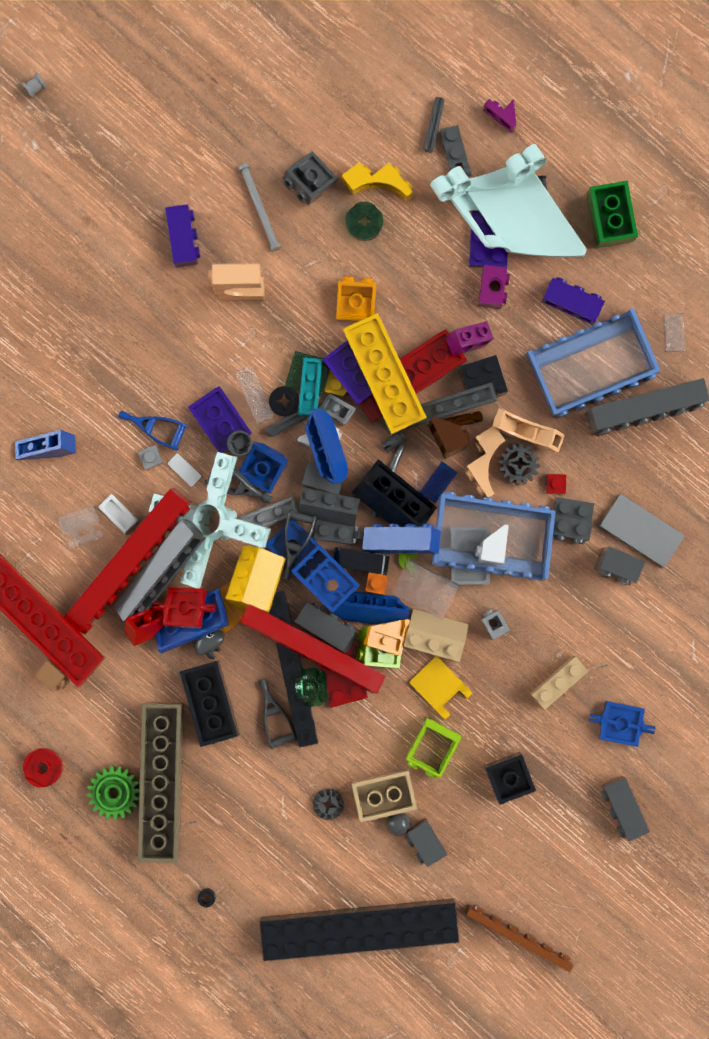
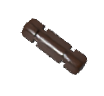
(466, 419)

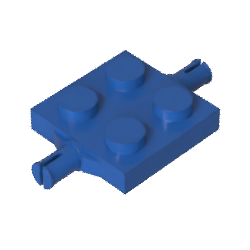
(621, 723)

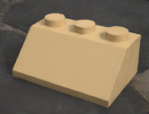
(436, 636)

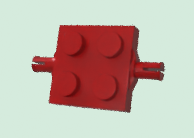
(184, 607)

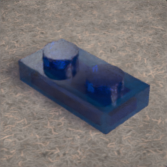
(438, 482)

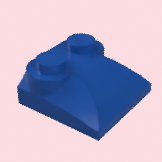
(263, 466)

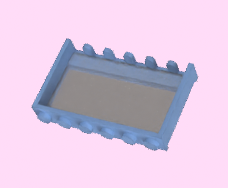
(593, 363)
(469, 521)

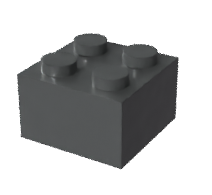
(619, 565)

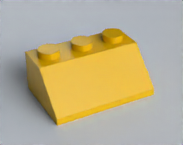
(255, 578)

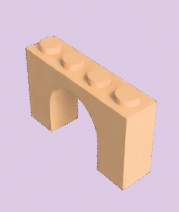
(237, 281)

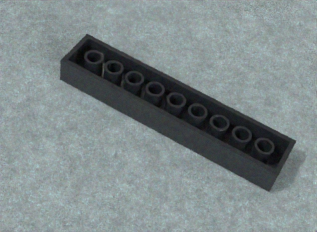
(359, 929)

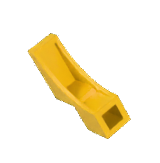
(388, 177)

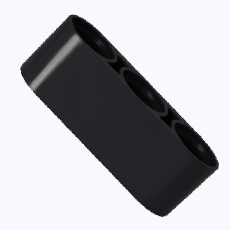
(361, 561)

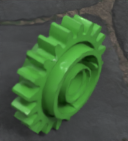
(103, 798)

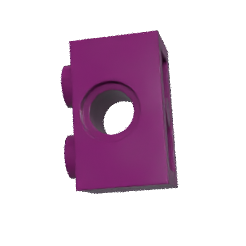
(491, 298)

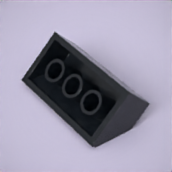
(393, 497)

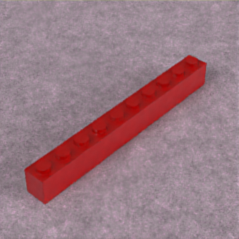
(128, 560)

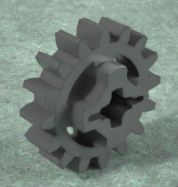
(520, 451)

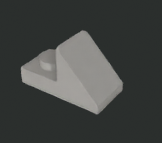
(337, 409)

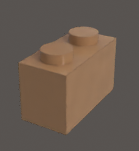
(52, 676)

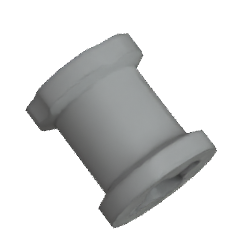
(34, 85)

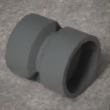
(239, 443)

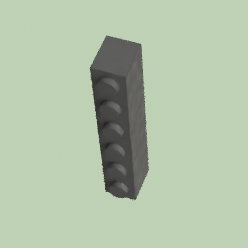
(159, 570)

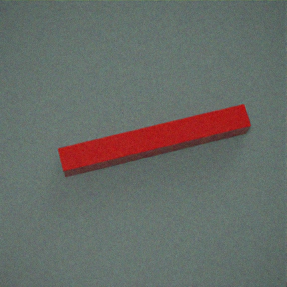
(311, 649)

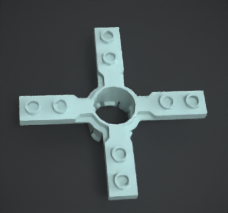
(229, 524)

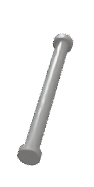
(259, 206)

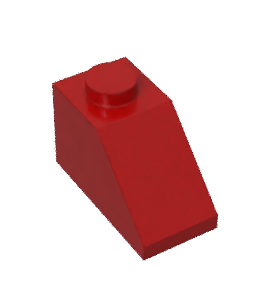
(143, 625)

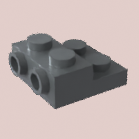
(309, 178)
(572, 520)

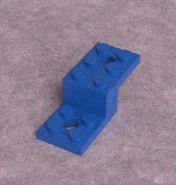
(314, 567)

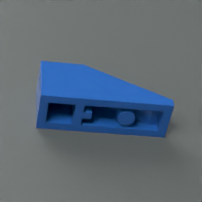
(46, 446)

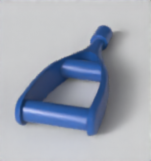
(150, 424)

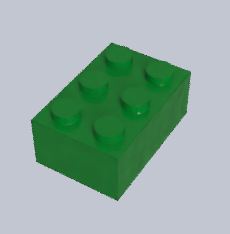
(612, 214)

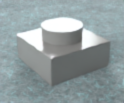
(150, 457)

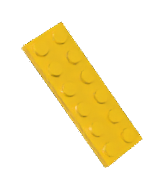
(384, 373)

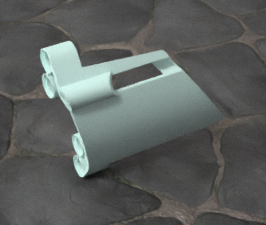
(513, 207)

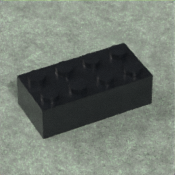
(209, 703)

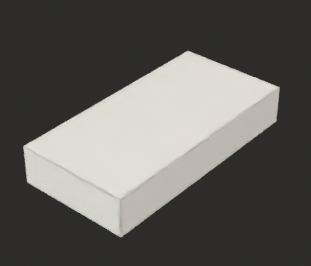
(118, 514)

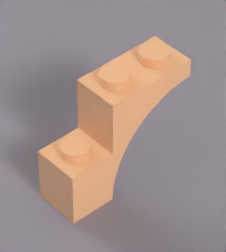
(525, 430)
(478, 470)

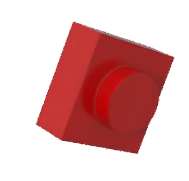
(556, 484)

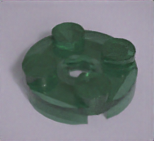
(356, 213)
(317, 695)

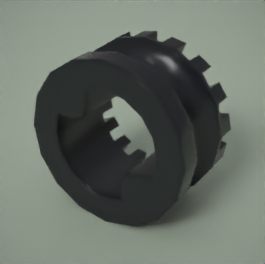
(211, 901)

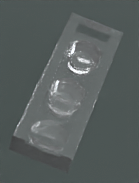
(254, 394)

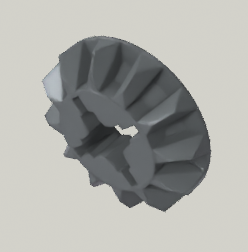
(323, 796)

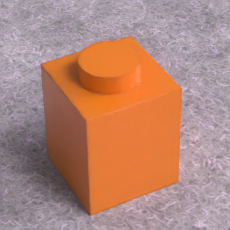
(376, 583)

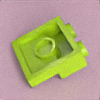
(374, 657)

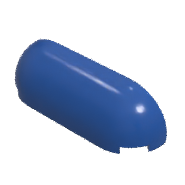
(326, 446)
(372, 608)

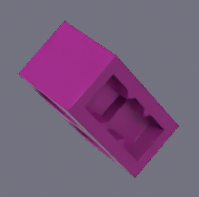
(469, 338)

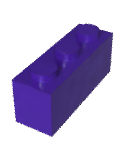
(182, 235)
(573, 300)

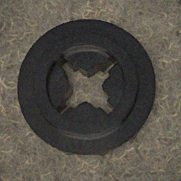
(277, 407)

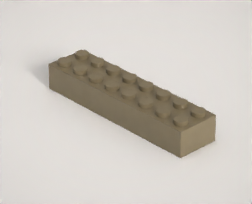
(160, 782)

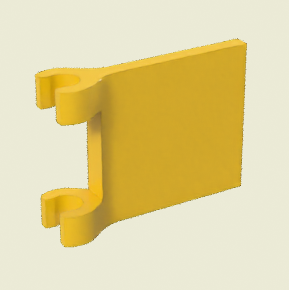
(438, 685)

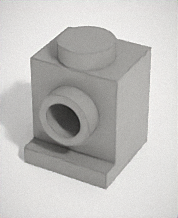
(501, 627)

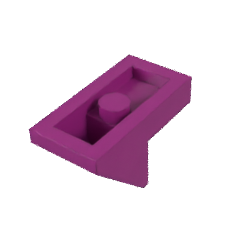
(504, 117)

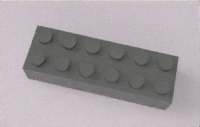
(647, 406)

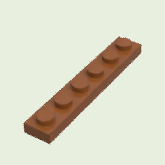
(527, 940)

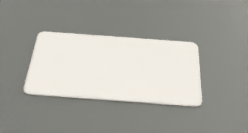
(184, 470)

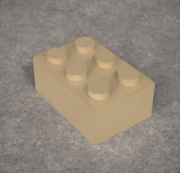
(384, 795)

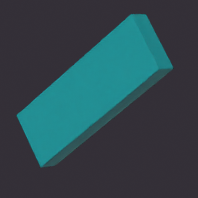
(310, 385)

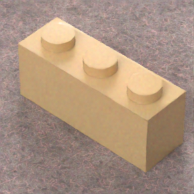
(559, 682)

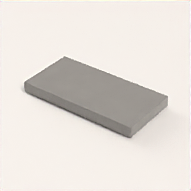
(641, 530)

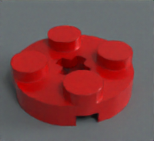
(46, 778)

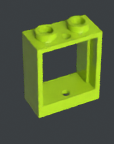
(416, 763)

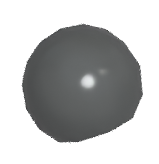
(398, 824)

